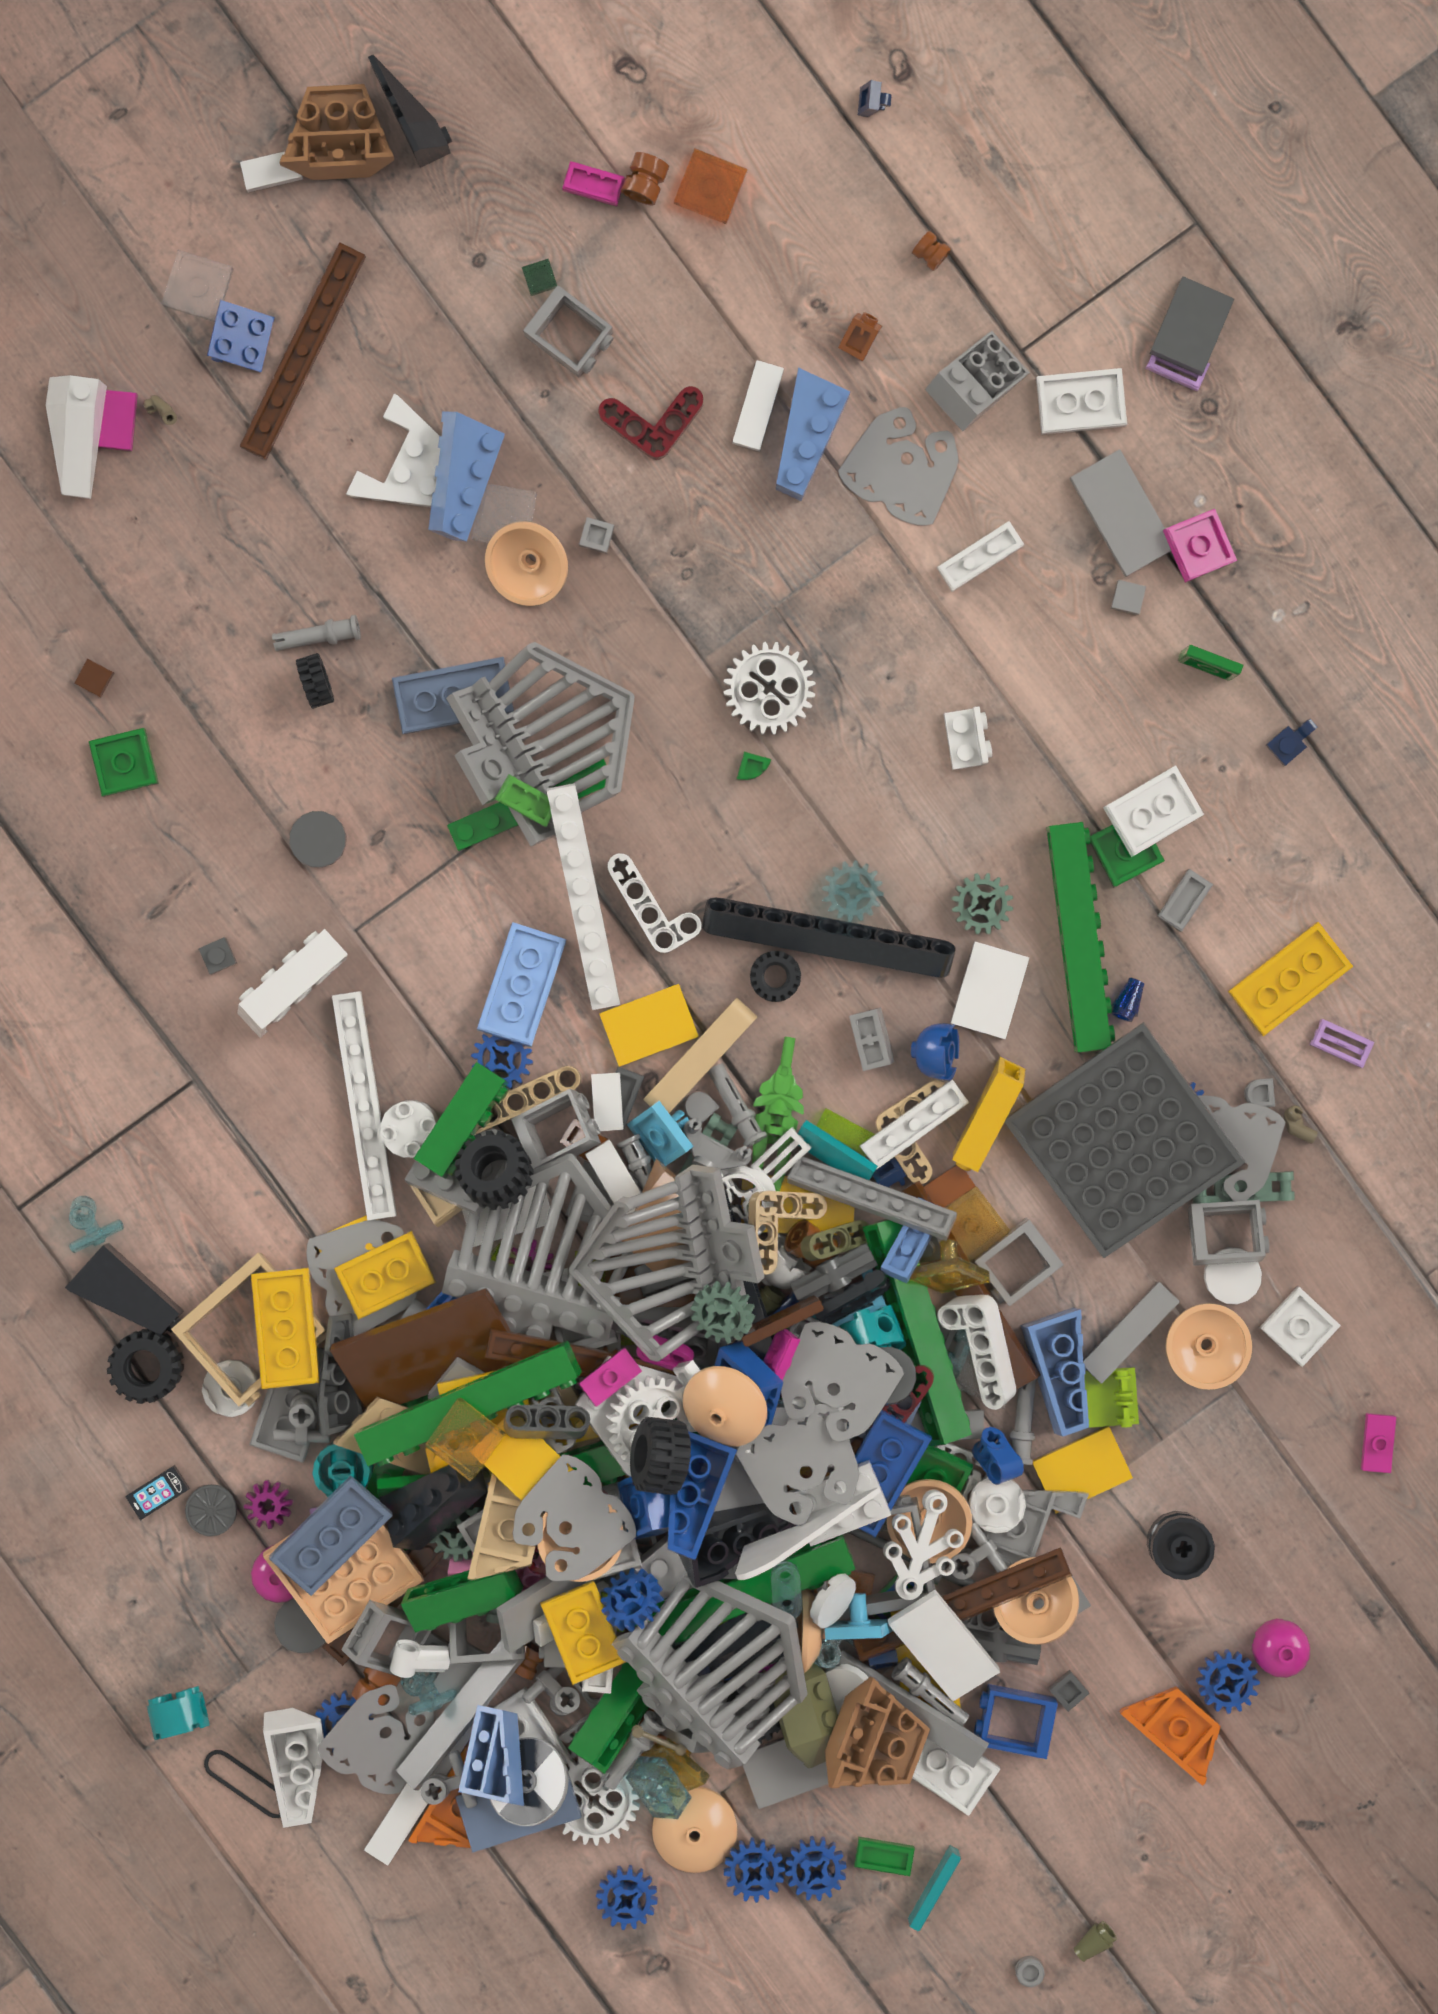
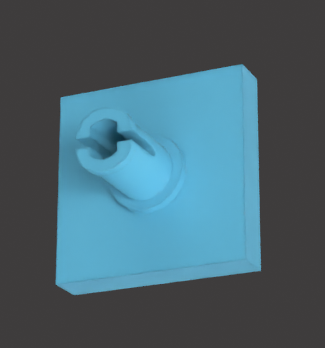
(661, 1133)
(858, 1626)

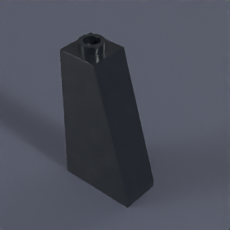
(124, 1290)

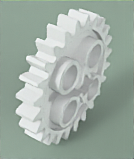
(786, 668)
(651, 1397)
(610, 1823)

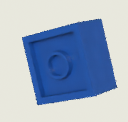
(647, 1509)

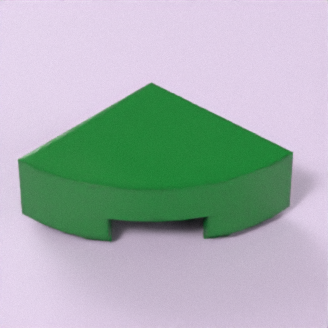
(752, 766)

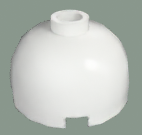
(788, 1267)

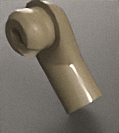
(166, 412)
(1295, 1124)

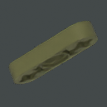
(826, 1236)

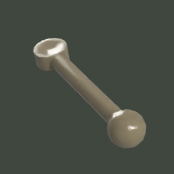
(637, 1732)

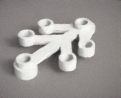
(921, 1549)

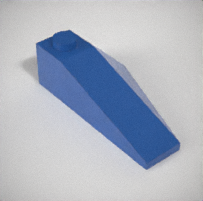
(696, 1501)

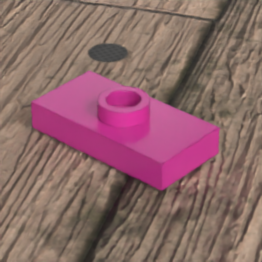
(593, 183)
(781, 1352)
(609, 1377)
(1378, 1443)

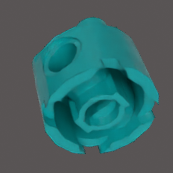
(876, 1328)
(336, 1465)
(179, 1714)

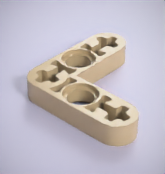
(896, 1111)
(769, 1218)

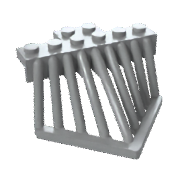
(500, 747)
(712, 1242)
(527, 1298)
(686, 1699)

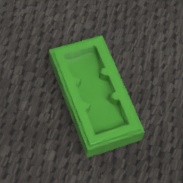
(525, 800)

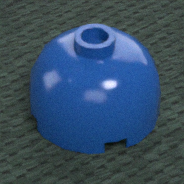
(936, 1051)

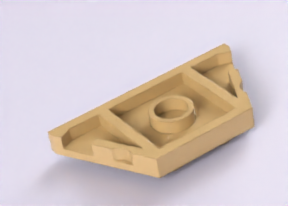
(377, 1411)
(495, 1546)

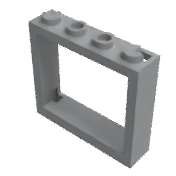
(891, 1600)

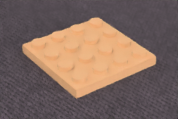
(371, 1573)

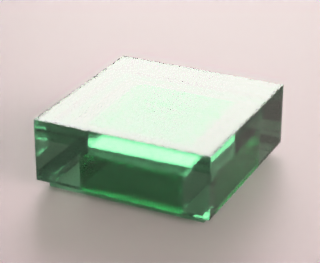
(539, 277)

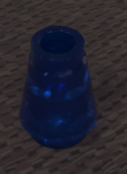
(1128, 1001)

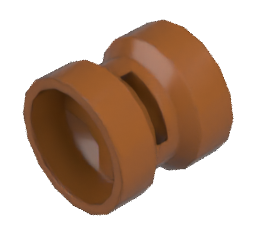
(931, 250)
(527, 1668)

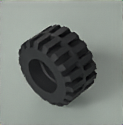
(482, 1153)
(122, 1372)
(660, 1455)

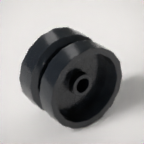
(1192, 1557)

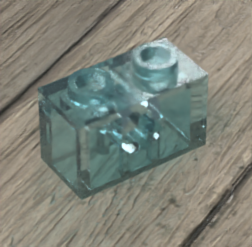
(660, 1794)

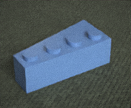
(810, 425)
(462, 474)
(1058, 1355)

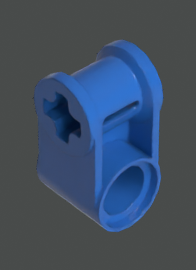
(997, 1459)

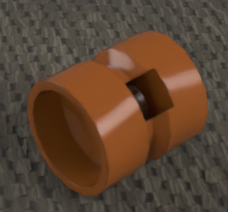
(645, 177)
(795, 1236)
(373, 1680)

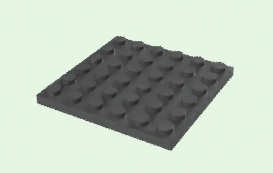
(1124, 1140)

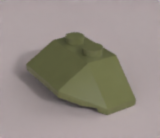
(811, 1722)

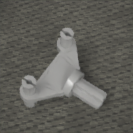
(712, 1153)

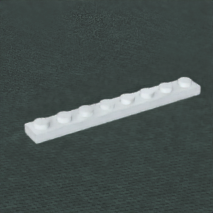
(583, 896)
(364, 1105)

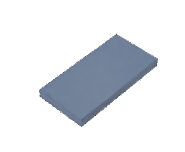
(423, 695)
(330, 1535)
(488, 1828)

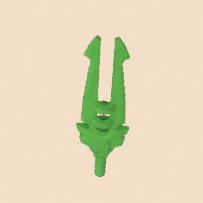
(780, 1097)

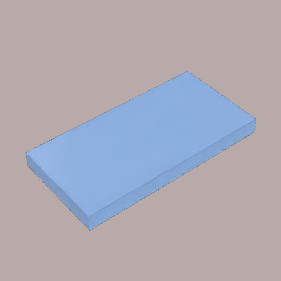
(521, 984)

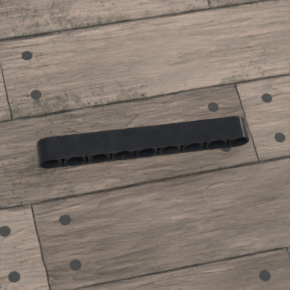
(828, 937)

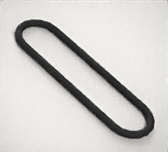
(233, 1788)

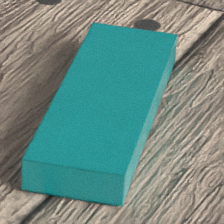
(835, 1152)
(934, 1888)

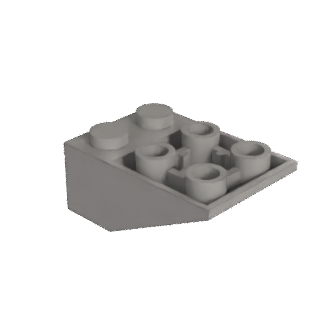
(976, 380)

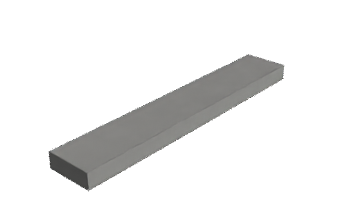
(872, 1197)
(455, 1720)
(942, 1731)

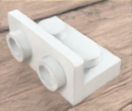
(967, 738)

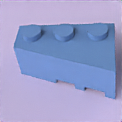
(494, 1757)

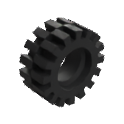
(315, 680)
(781, 959)

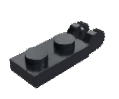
(854, 1297)

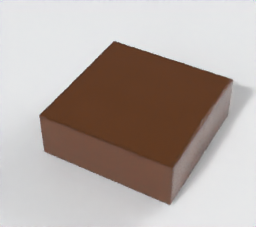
(94, 678)

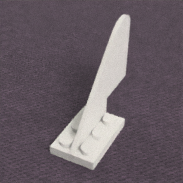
(825, 1522)

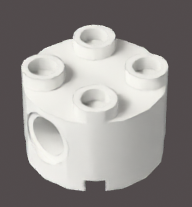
(407, 1127)

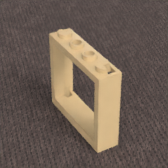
(184, 1327)

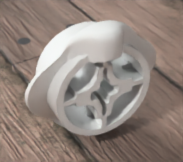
(755, 1176)

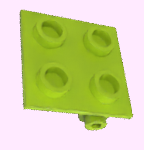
(1113, 1400)

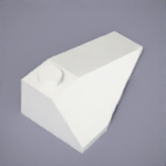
(75, 423)
(294, 1762)

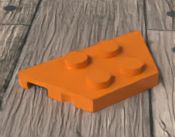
(1177, 1729)
(443, 1821)

